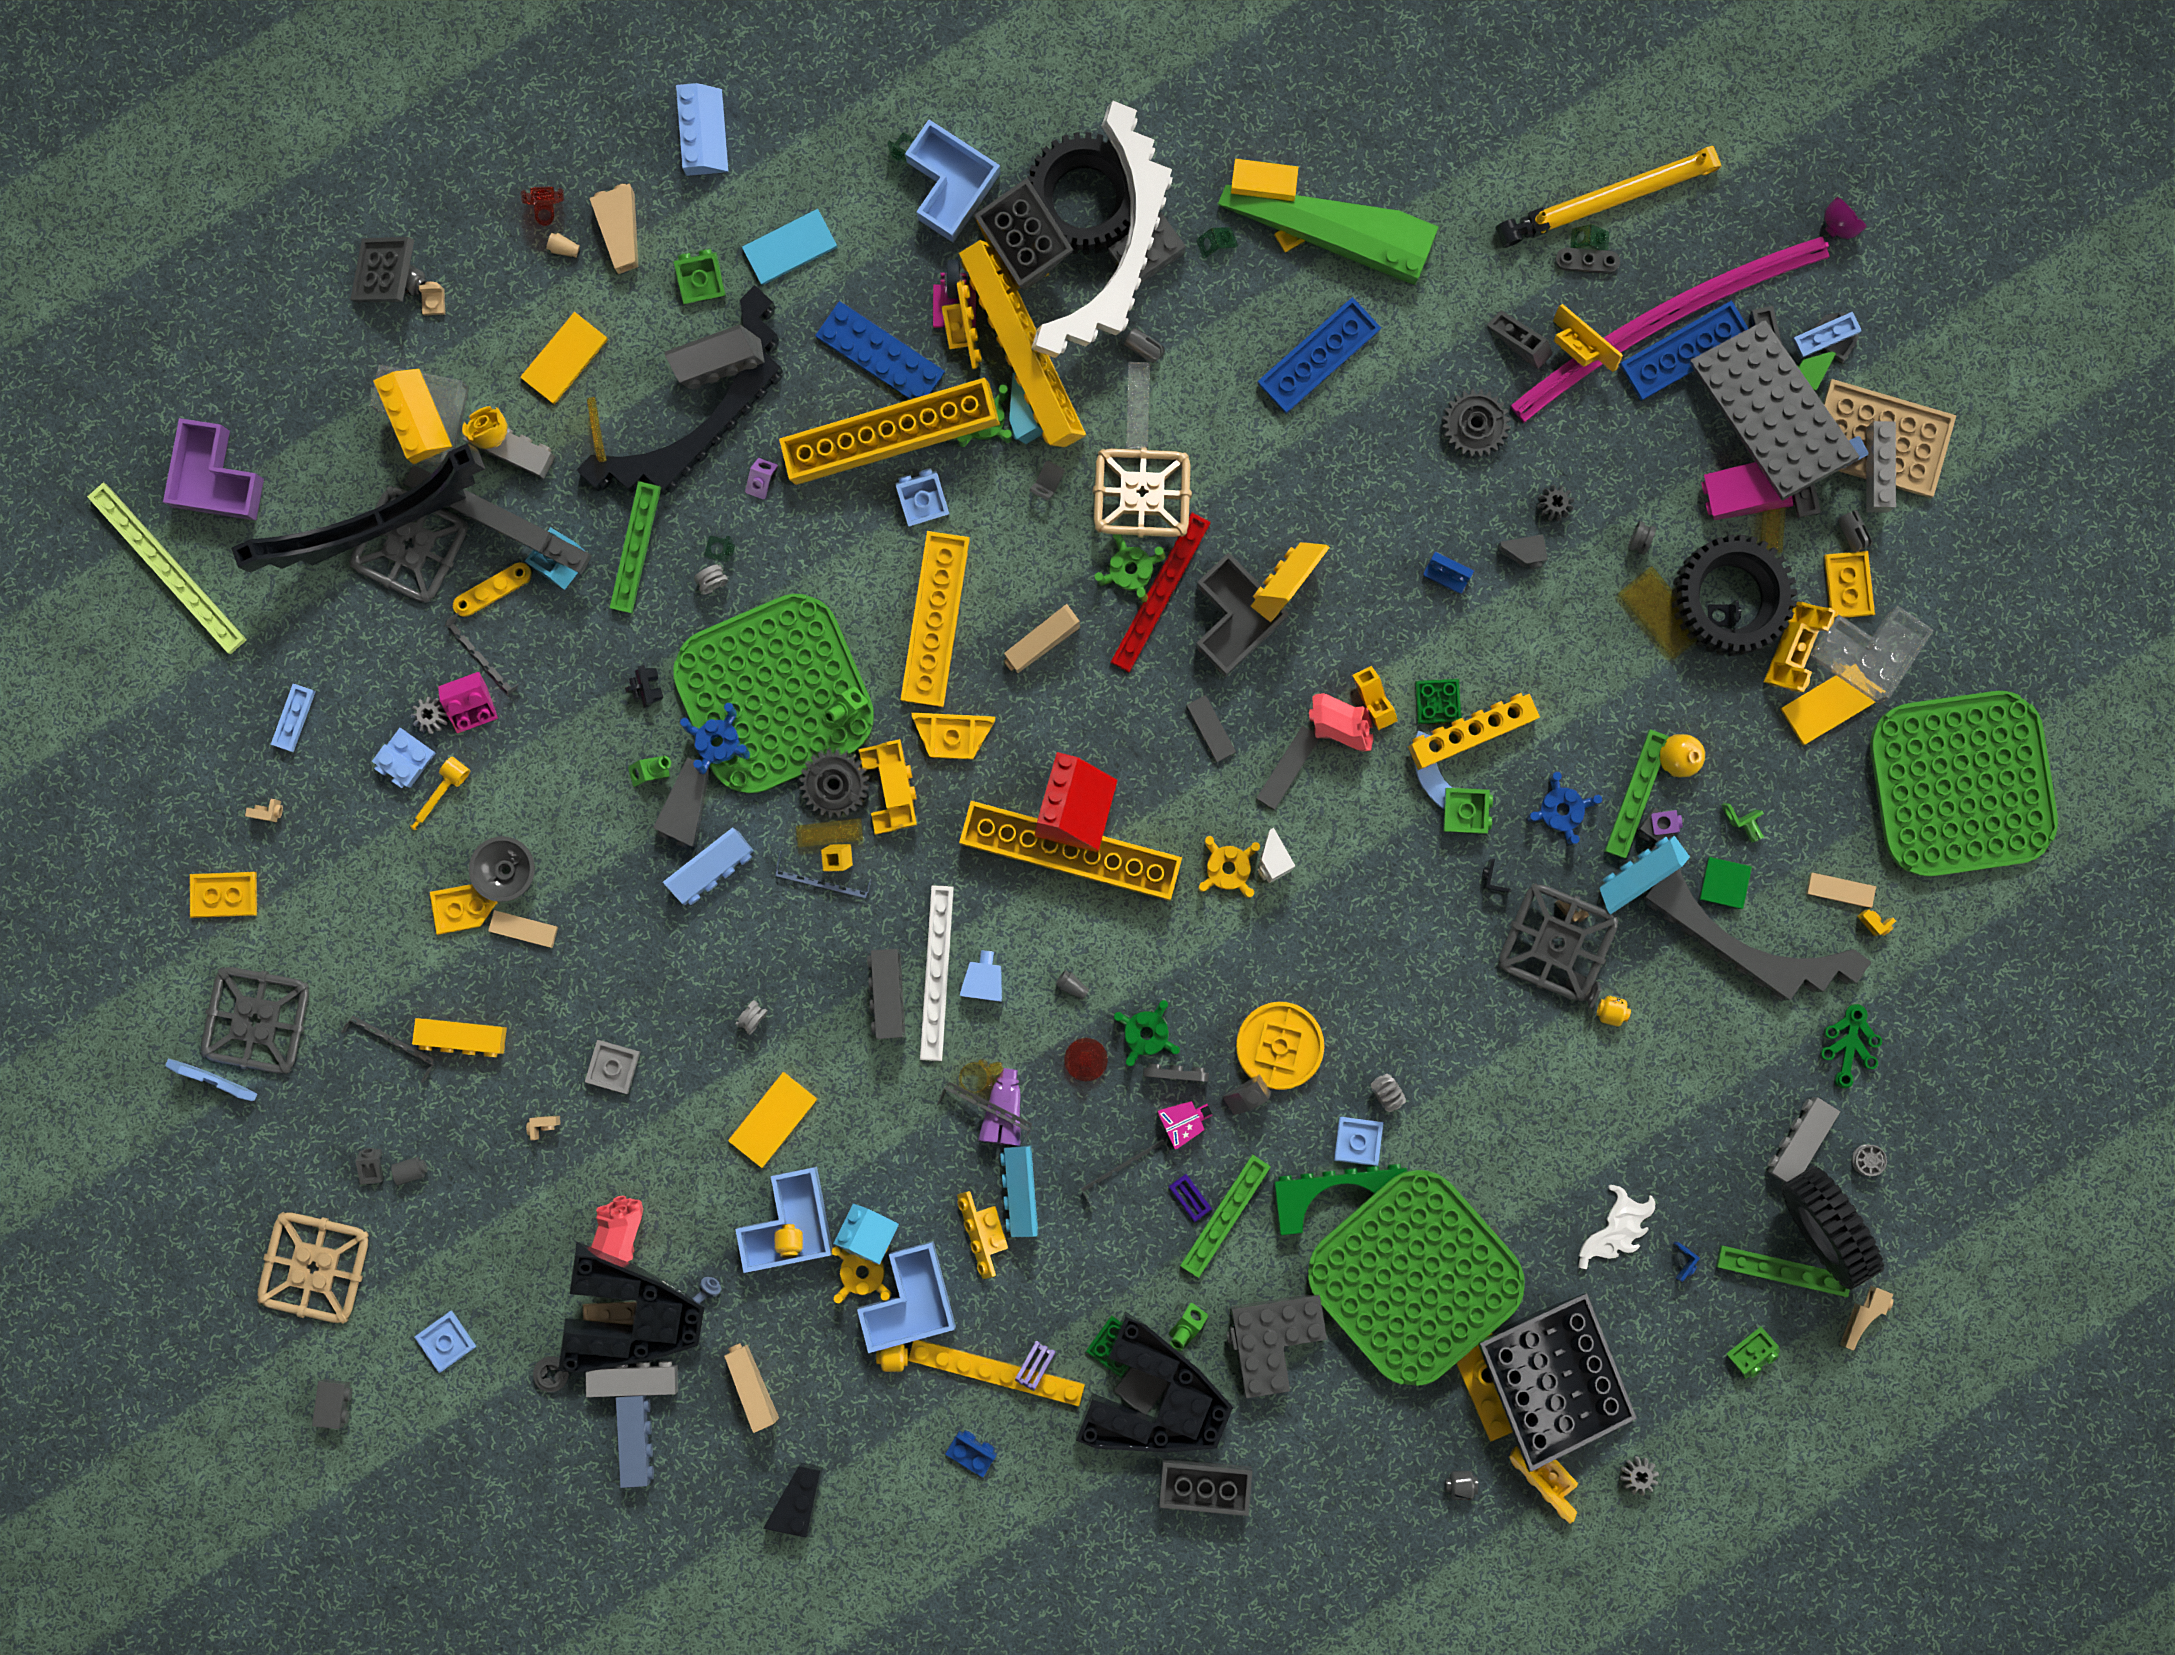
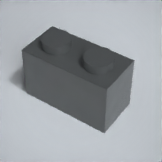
(331, 1404)

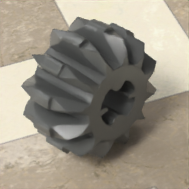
(1559, 510)

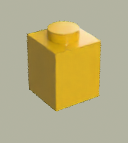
(836, 857)

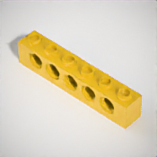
(1525, 713)

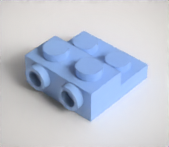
(921, 497)
(403, 758)

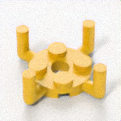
(1228, 854)
(859, 1285)

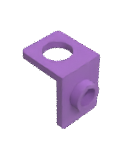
(760, 478)
(1675, 822)

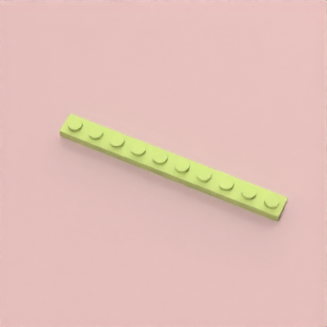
(167, 568)

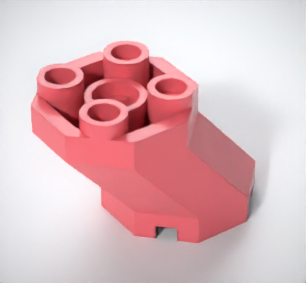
(1341, 722)
(618, 1227)

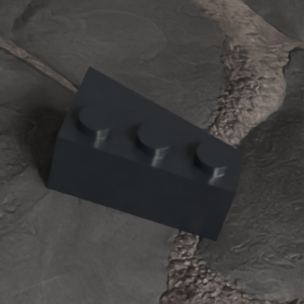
(797, 1504)

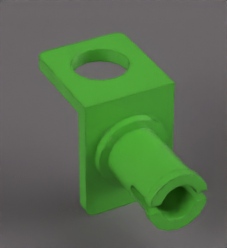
(844, 707)
(650, 769)
(1747, 821)
(1187, 1327)

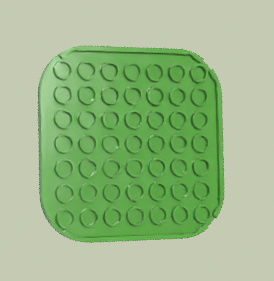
(780, 674)
(1963, 783)
(1416, 1277)

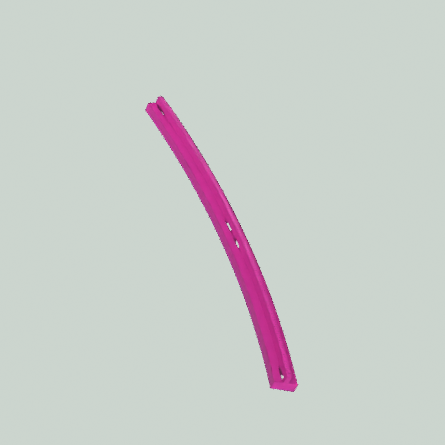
(1687, 303)

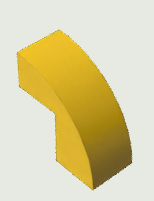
(1374, 698)

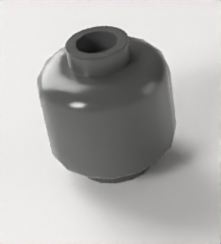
(414, 279)
(1462, 1485)

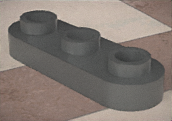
(1578, 263)
(1176, 1072)

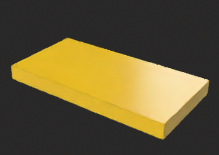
(564, 358)
(1824, 708)
(772, 1119)

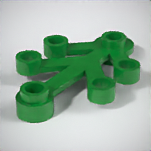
(1851, 1043)

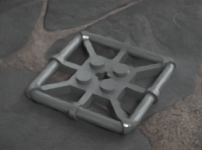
(414, 557)
(1571, 936)
(247, 1007)

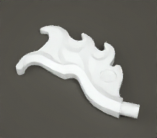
(1622, 1228)

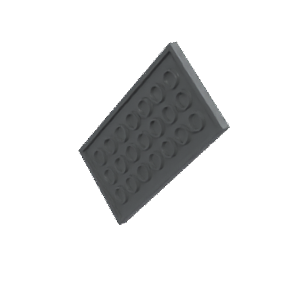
(1774, 410)

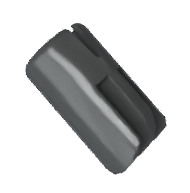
(1144, 345)
(1855, 531)

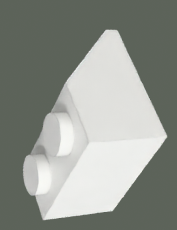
(1274, 858)

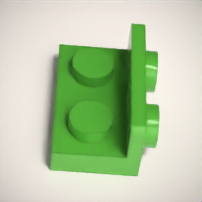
(1754, 1353)

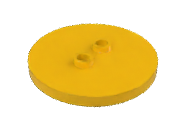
(1280, 1045)

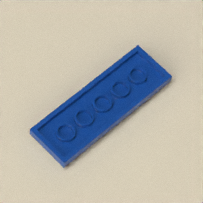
(879, 353)
(1319, 355)
(1670, 357)

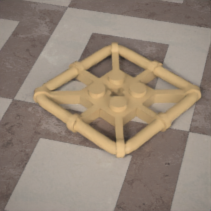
(1135, 481)
(320, 1280)

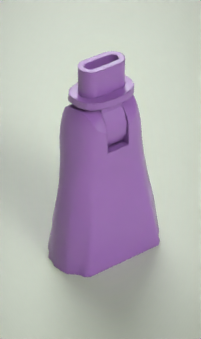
(1007, 1096)

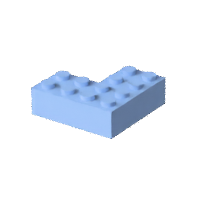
(961, 179)
(797, 1203)
(921, 1305)

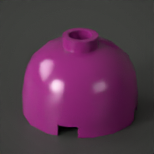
(1842, 220)

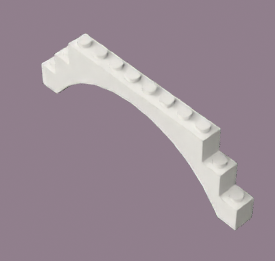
(1146, 189)

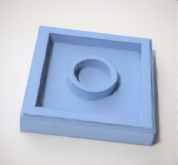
(1358, 1141)
(445, 1341)

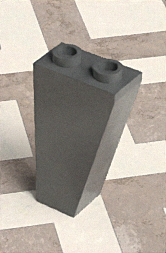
(684, 807)

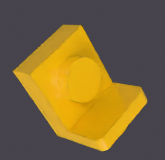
(1872, 922)

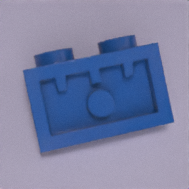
(1448, 572)
(971, 1453)

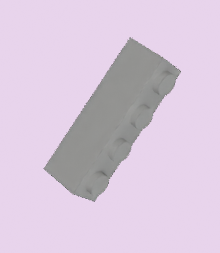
(522, 454)
(1881, 466)
(1803, 1140)
(633, 1380)

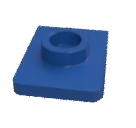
(1690, 1266)

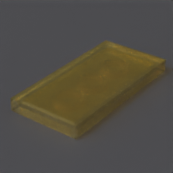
(1651, 602)

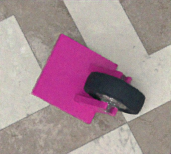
(948, 293)

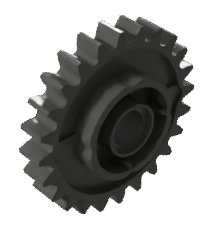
(1482, 409)
(845, 771)

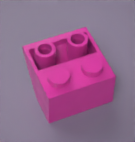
(467, 702)

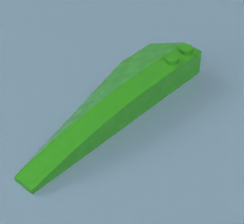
(1363, 233)

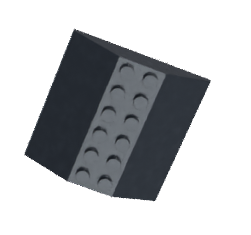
(1556, 1380)

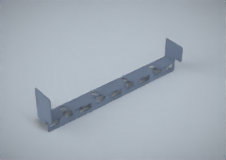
(815, 882)

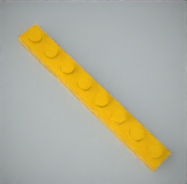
(994, 1371)

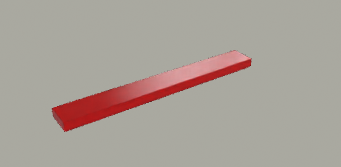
(1160, 593)

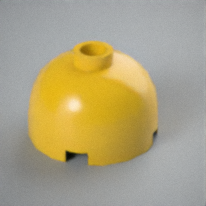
(486, 428)
(1682, 755)

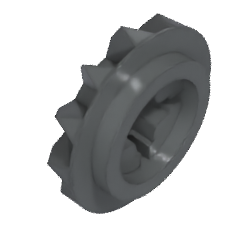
(548, 1384)

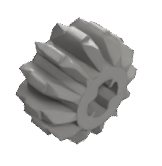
(425, 723)
(1388, 1092)
(1636, 1484)

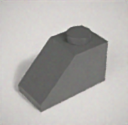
(1526, 551)
(1247, 1095)

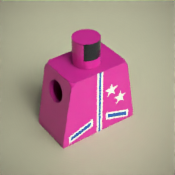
(1183, 1121)

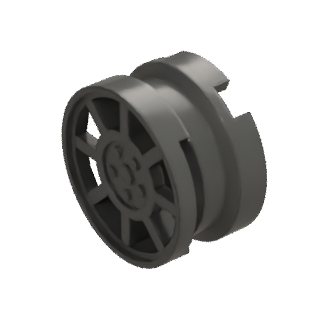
(1641, 538)

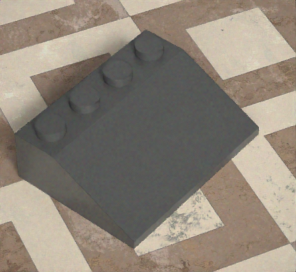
(1024, 234)

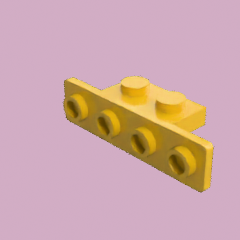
(959, 325)
(1583, 342)
(984, 1232)
(1551, 1481)

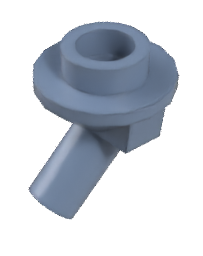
(710, 1288)

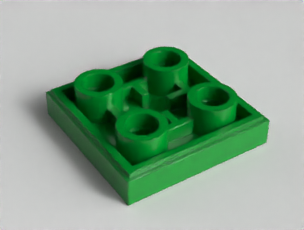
(1438, 701)
(1725, 883)
(1101, 1345)

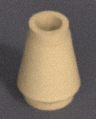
(561, 245)

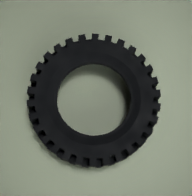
(1084, 154)
(1765, 570)
(1832, 1227)

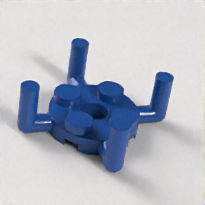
(711, 730)
(1575, 804)

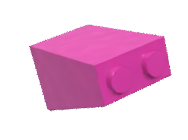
(1740, 492)

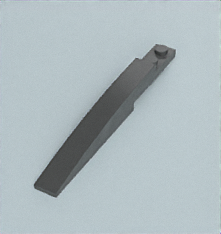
(512, 526)

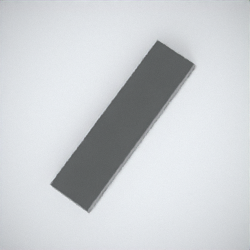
(1288, 768)

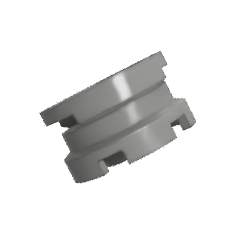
(710, 579)
(751, 1017)
(1869, 1160)

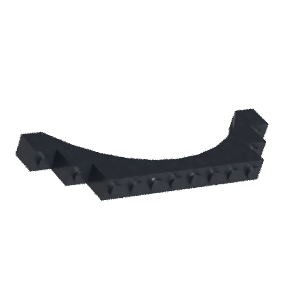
(671, 463)
(316, 545)

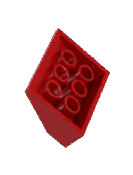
(1075, 803)

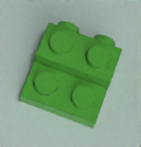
(699, 276)
(1467, 810)

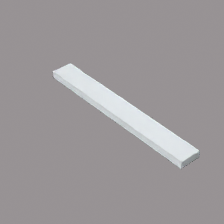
(936, 973)

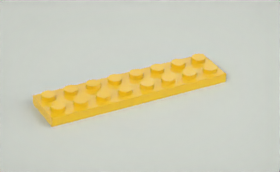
(935, 619)

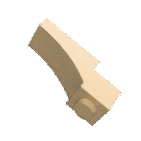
(1876, 1303)

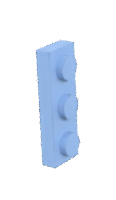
(1826, 335)
(293, 717)

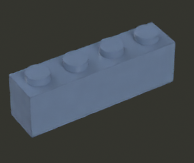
(633, 1441)

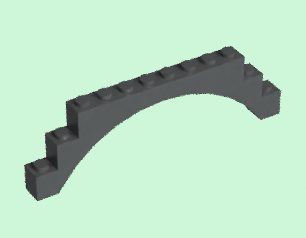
(1777, 973)

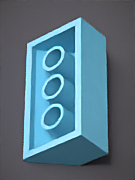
(1643, 874)
(1021, 1191)

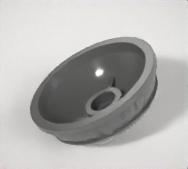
(488, 864)

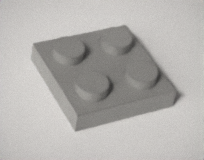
(612, 1066)

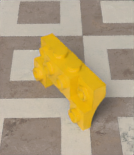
(1795, 646)
(895, 784)

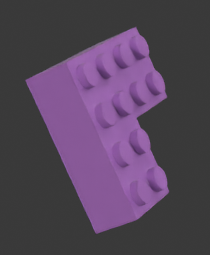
(198, 477)

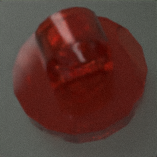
(542, 199)
(1086, 1059)

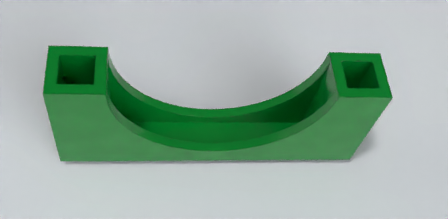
(1296, 1194)

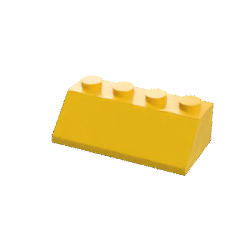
(413, 414)
(1287, 579)

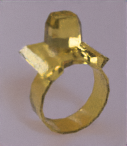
(994, 1069)

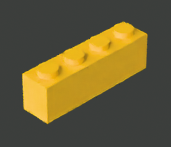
(459, 1035)

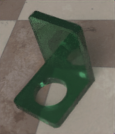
(895, 150)
(1593, 237)
(1220, 239)
(728, 548)

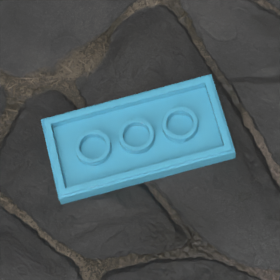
(789, 247)

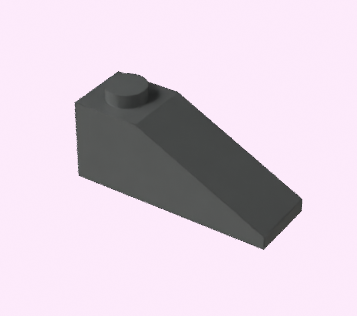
(1521, 339)

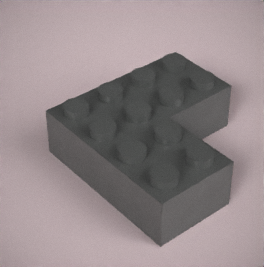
(1242, 627)
(1262, 1333)

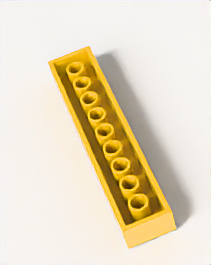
(1016, 335)
(889, 431)
(1115, 863)

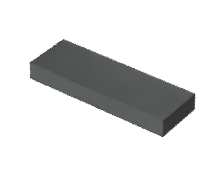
(1211, 728)

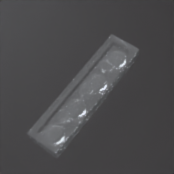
(1138, 404)

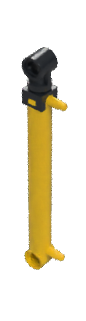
(1542, 220)

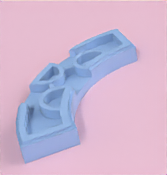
(1431, 778)
(221, 1083)

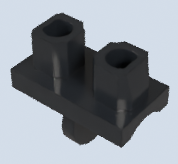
(643, 677)

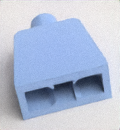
(983, 979)

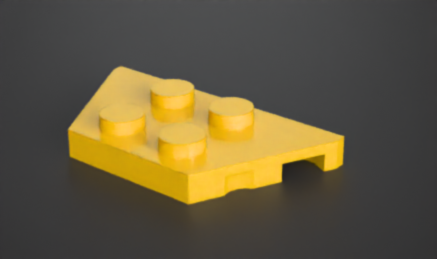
(952, 734)

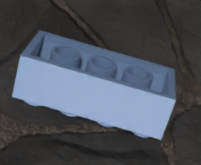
(701, 129)
(709, 866)

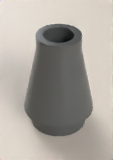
(1071, 984)

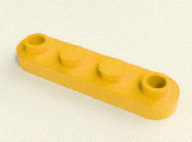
(492, 589)

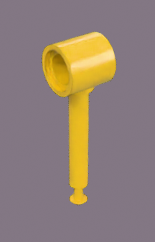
(453, 773)

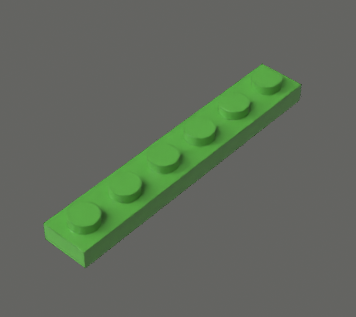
(635, 547)
(1636, 795)
(1225, 1216)
(1779, 1270)

